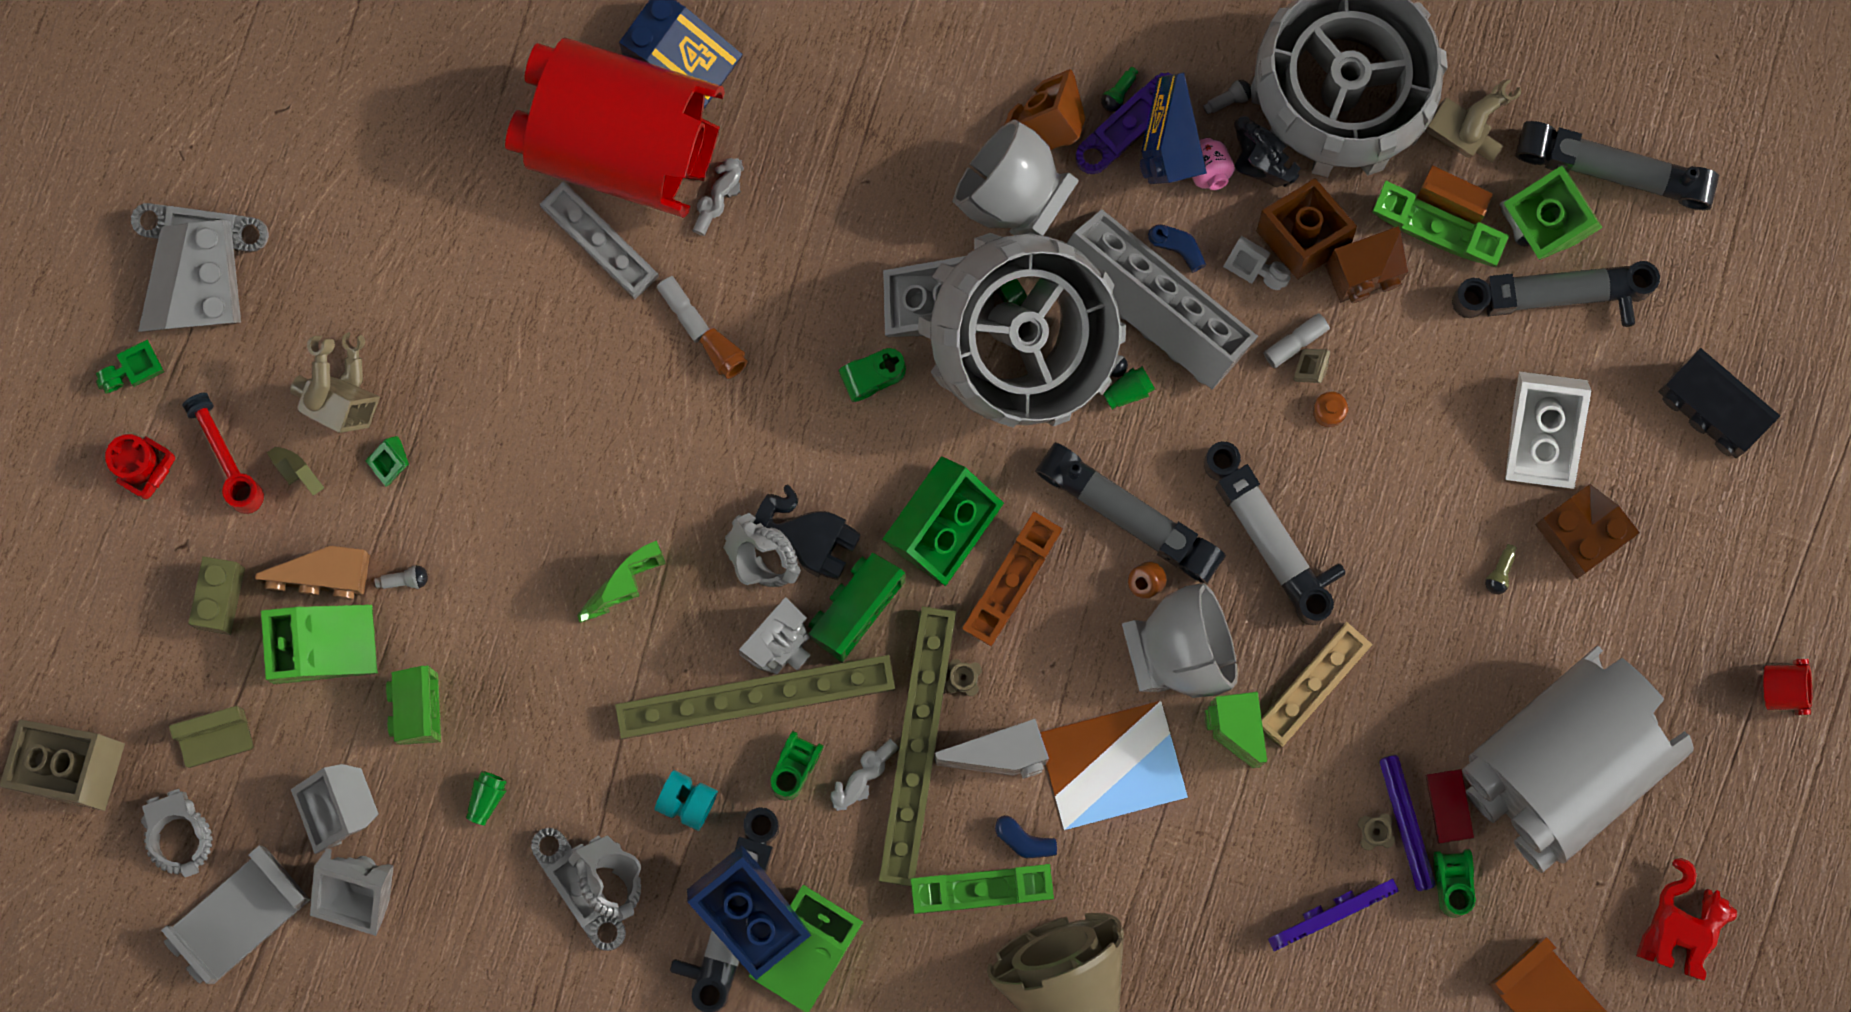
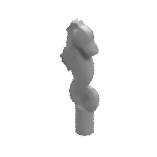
(726, 185)
(856, 788)

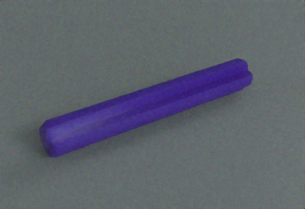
(1407, 823)

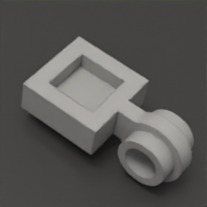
(1249, 260)

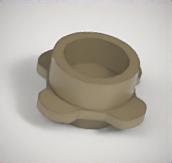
(957, 669)
(1383, 824)

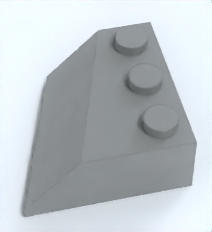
(192, 278)

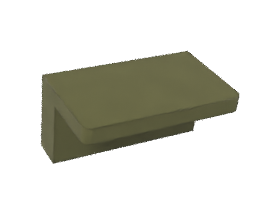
(213, 736)

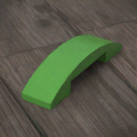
(1438, 227)
(982, 889)

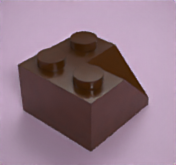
(1305, 228)
(1368, 265)
(1586, 529)

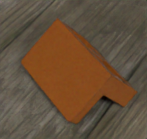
(1454, 195)

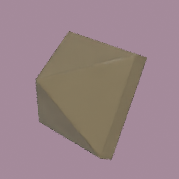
(1312, 365)

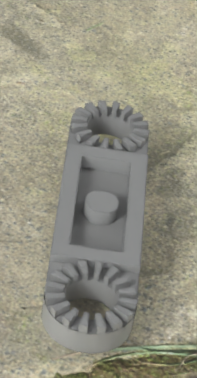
(176, 215)
(567, 884)

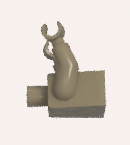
(1467, 129)
(332, 400)

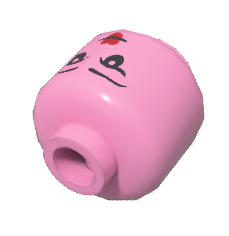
(1217, 163)

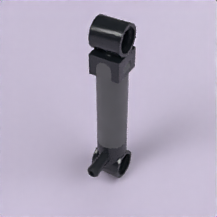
(1545, 146)
(1507, 293)
(1171, 540)

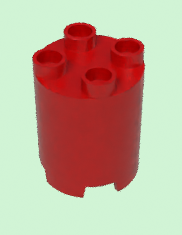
(614, 124)

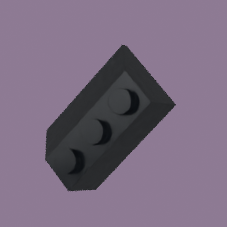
(1718, 404)

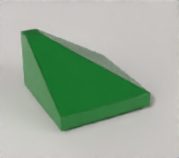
(388, 460)

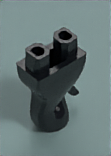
(810, 534)

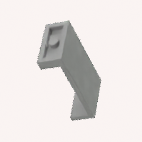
(235, 917)

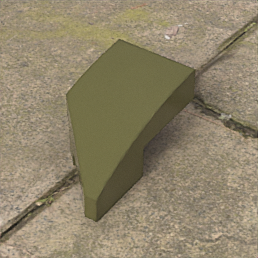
(293, 467)

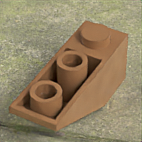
(327, 569)

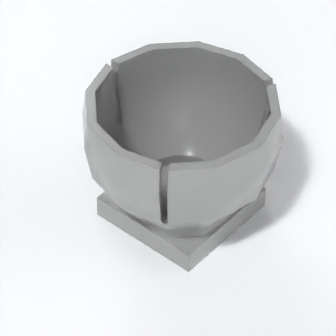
(1020, 183)
(1183, 645)

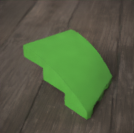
(622, 584)

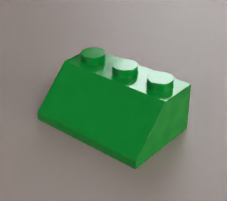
(943, 520)
(856, 605)

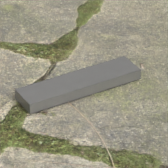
(599, 240)

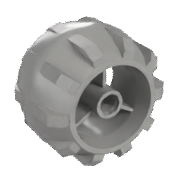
(1389, 27)
(1085, 342)

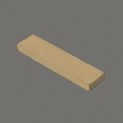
(1314, 684)

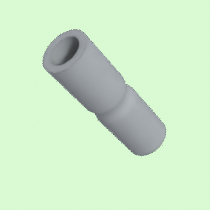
(681, 306)
(1294, 342)

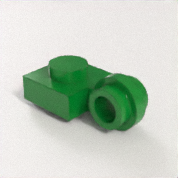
(137, 363)

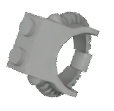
(750, 569)
(161, 812)
(607, 854)

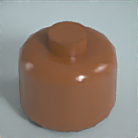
(1330, 409)
(1147, 580)

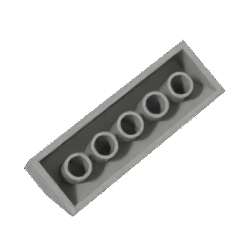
(1164, 302)

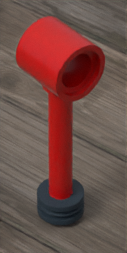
(199, 407)

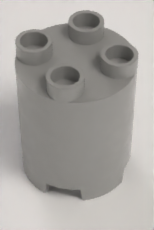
(1574, 759)

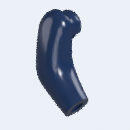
(1180, 242)
(1021, 842)

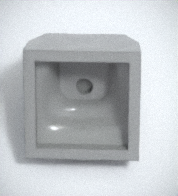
(778, 640)
(334, 805)
(351, 892)

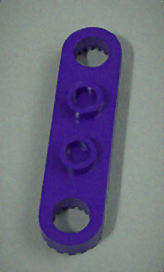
(1119, 130)
(1345, 906)

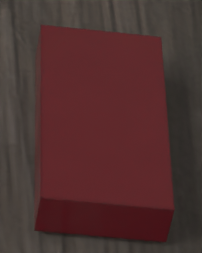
(1449, 806)

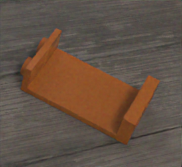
(1543, 983)

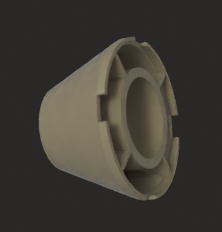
(1063, 966)

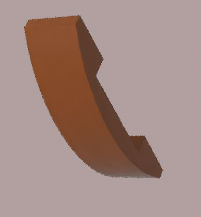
(1012, 579)

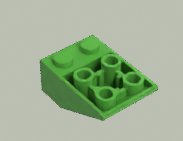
(318, 643)
(809, 966)

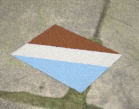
(1113, 765)

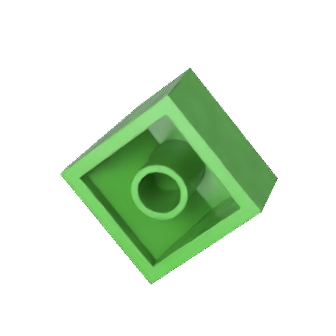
(1553, 214)
(414, 706)
(1238, 726)

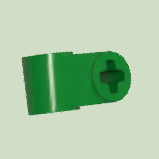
(867, 375)
(795, 764)
(1454, 879)

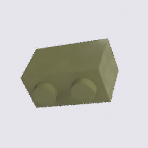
(216, 595)

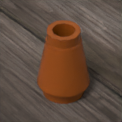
(724, 354)

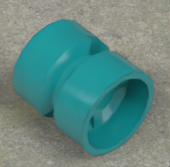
(697, 805)

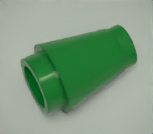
(1129, 388)
(485, 796)

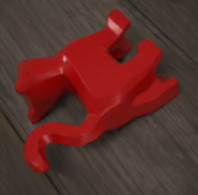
(1675, 927)

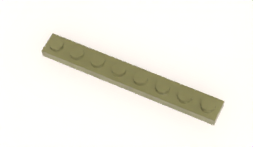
(755, 697)
(917, 746)

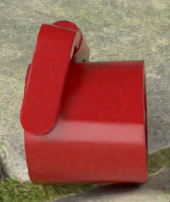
(138, 463)
(1789, 687)

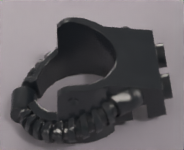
(1263, 155)

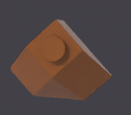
(1053, 111)

